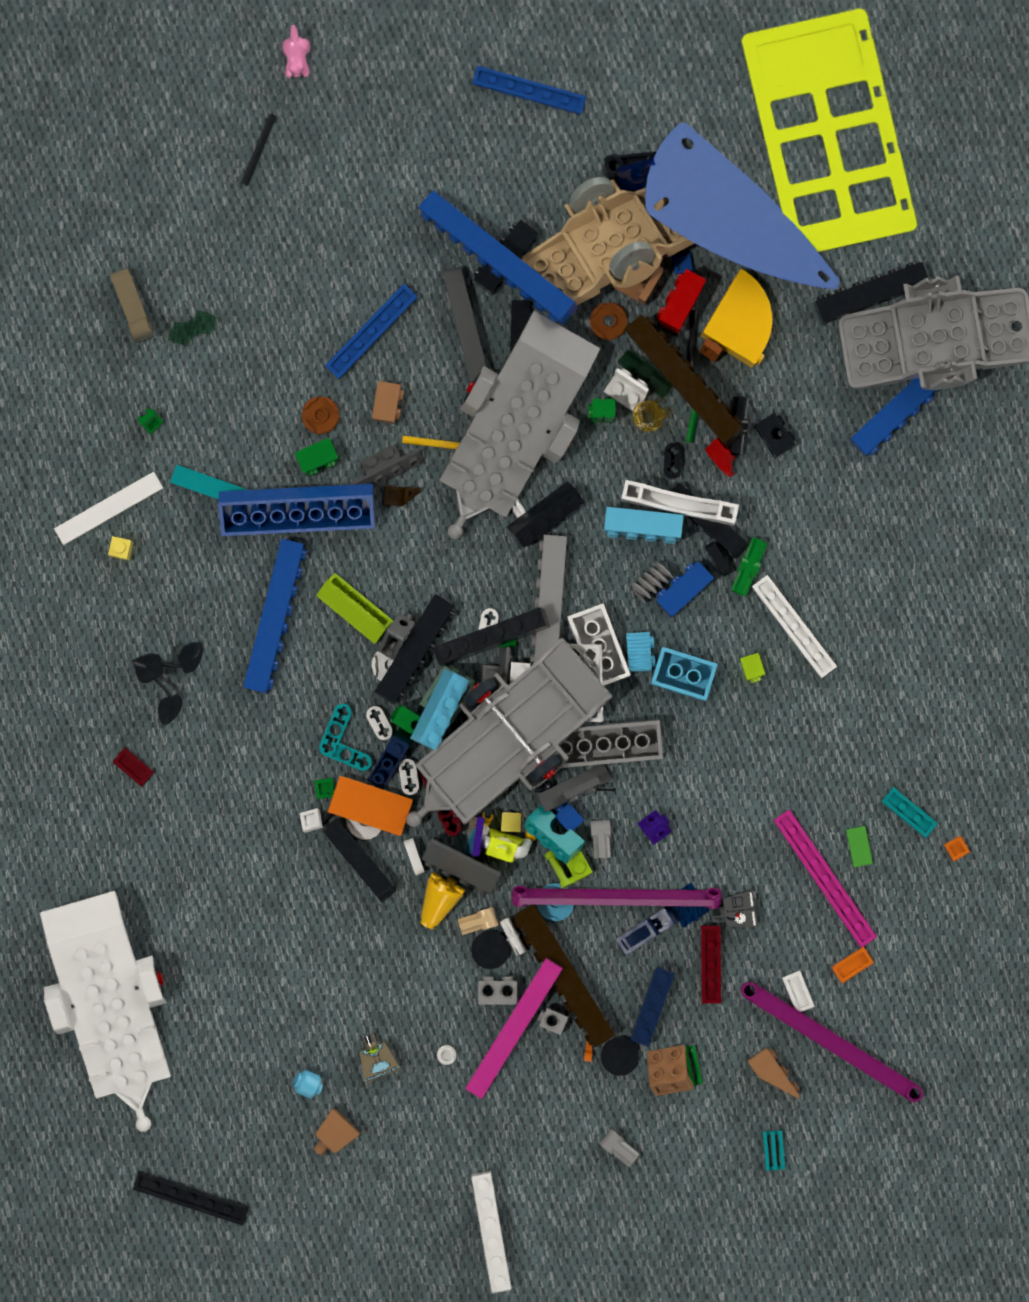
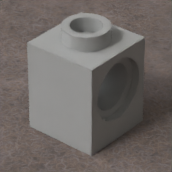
(559, 1026)

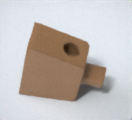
(334, 1133)

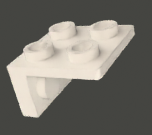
(626, 389)

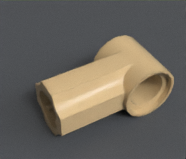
(481, 920)

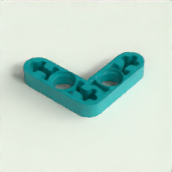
(338, 747)

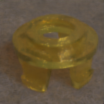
(658, 415)

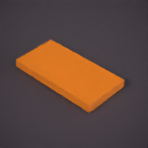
(370, 805)

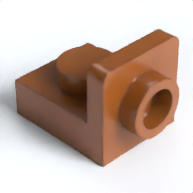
(711, 350)

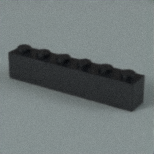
(868, 294)
(491, 637)
(414, 650)

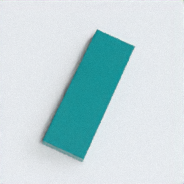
(909, 812)

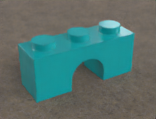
(563, 846)

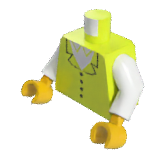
(504, 845)

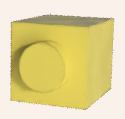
(120, 548)

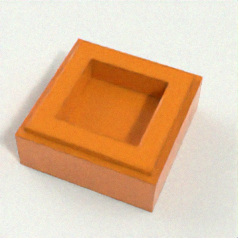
(956, 848)

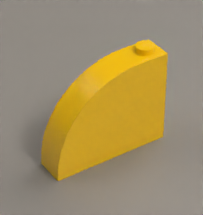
(742, 320)

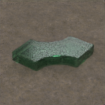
(184, 332)

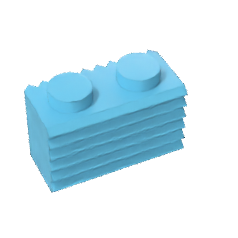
(639, 652)

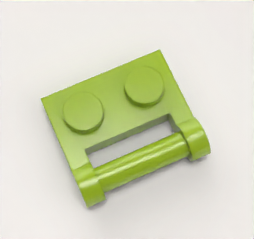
(578, 867)

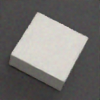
(311, 820)

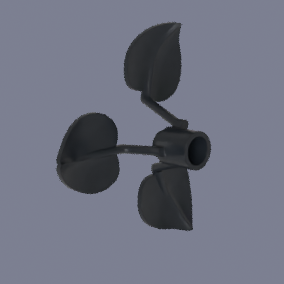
(150, 667)

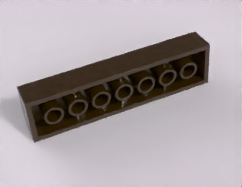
(682, 378)

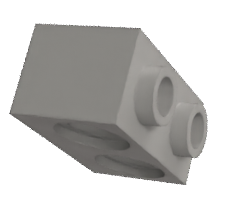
(497, 997)

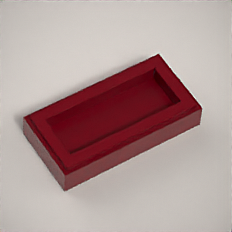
(133, 767)

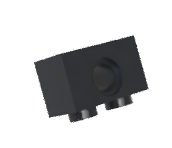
(775, 446)

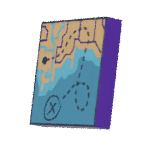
(474, 836)

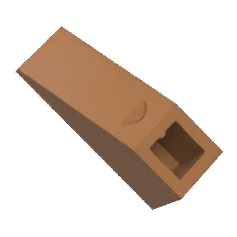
(767, 1069)

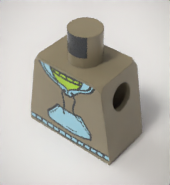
(377, 1059)

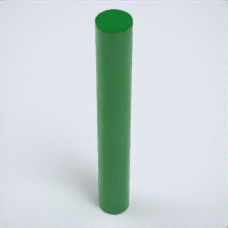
(691, 427)

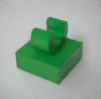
(150, 421)

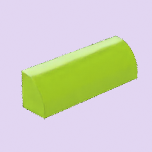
(354, 608)

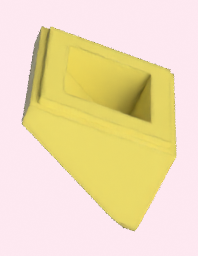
(511, 822)

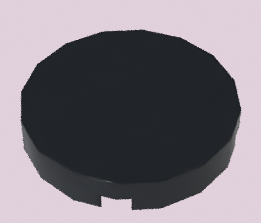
(490, 949)
(619, 1056)

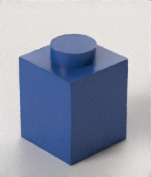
(568, 817)

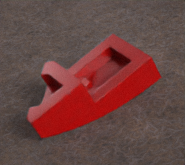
(721, 456)

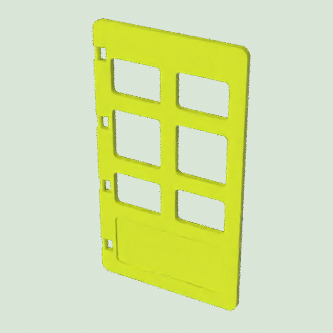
(810, 60)

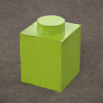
(752, 667)

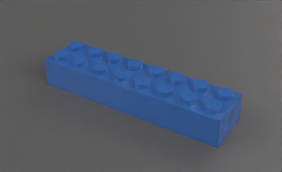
(296, 509)

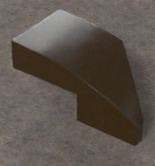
(398, 495)

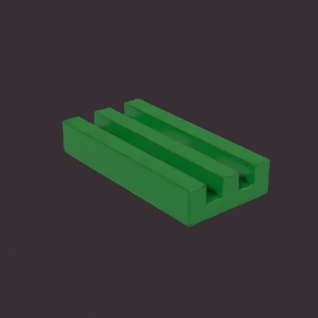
(699, 1079)

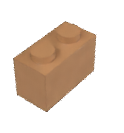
(387, 402)

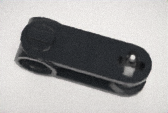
(623, 160)

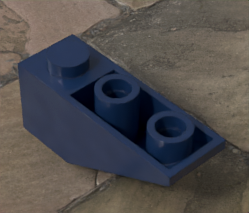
(391, 758)

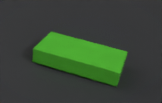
(859, 846)

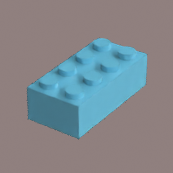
(643, 524)

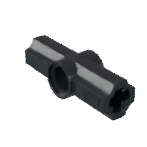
(740, 409)

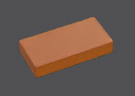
(852, 964)

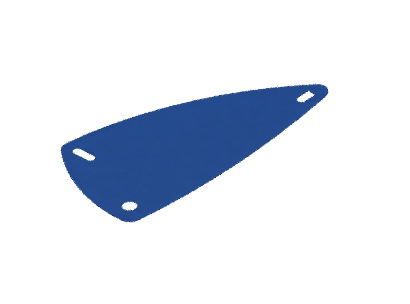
(728, 212)

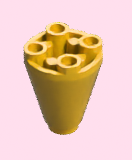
(439, 899)

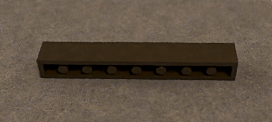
(568, 981)

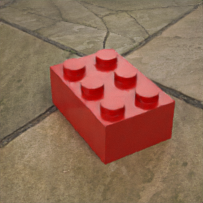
(680, 301)

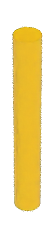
(430, 442)

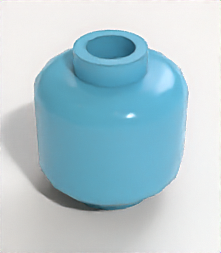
(307, 1084)

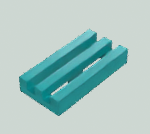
(781, 1150)

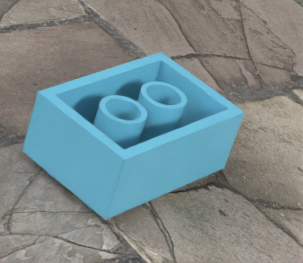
(683, 674)

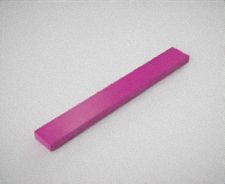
(825, 878)
(513, 1028)

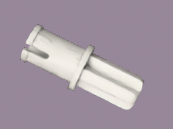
(513, 936)

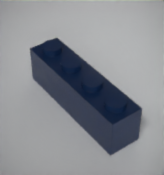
(652, 1006)

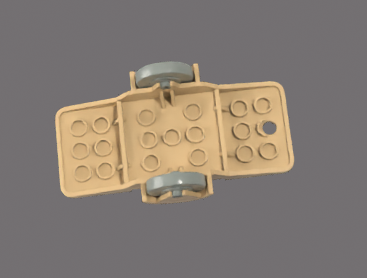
(604, 241)

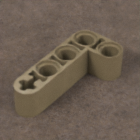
(132, 305)

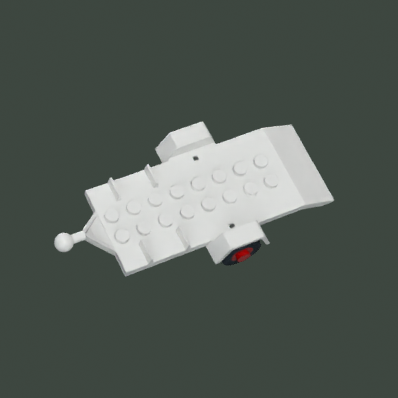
(107, 1013)

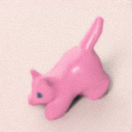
(295, 50)

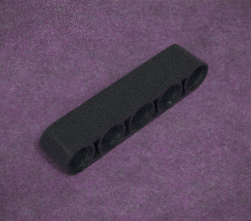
(722, 533)
(359, 860)

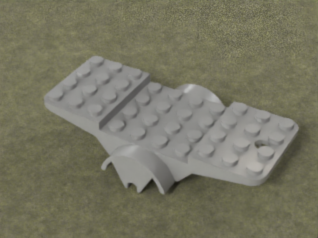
(935, 336)

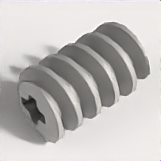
(651, 581)

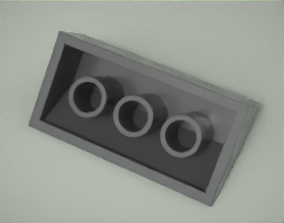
(460, 865)

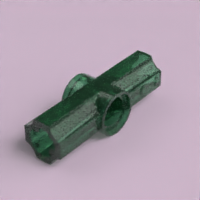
(644, 372)

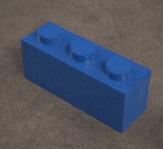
(684, 588)

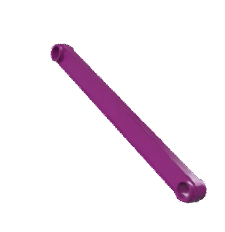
(525, 896)
(831, 1042)

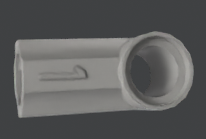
(601, 843)
(616, 1145)

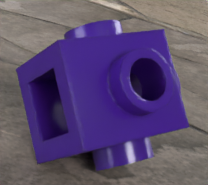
(655, 826)

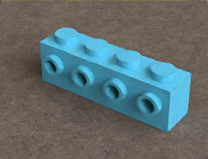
(439, 709)

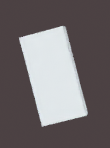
(798, 991)

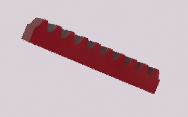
(710, 964)

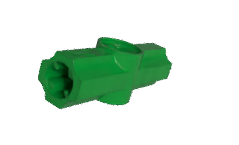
(749, 567)

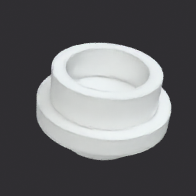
(446, 1055)

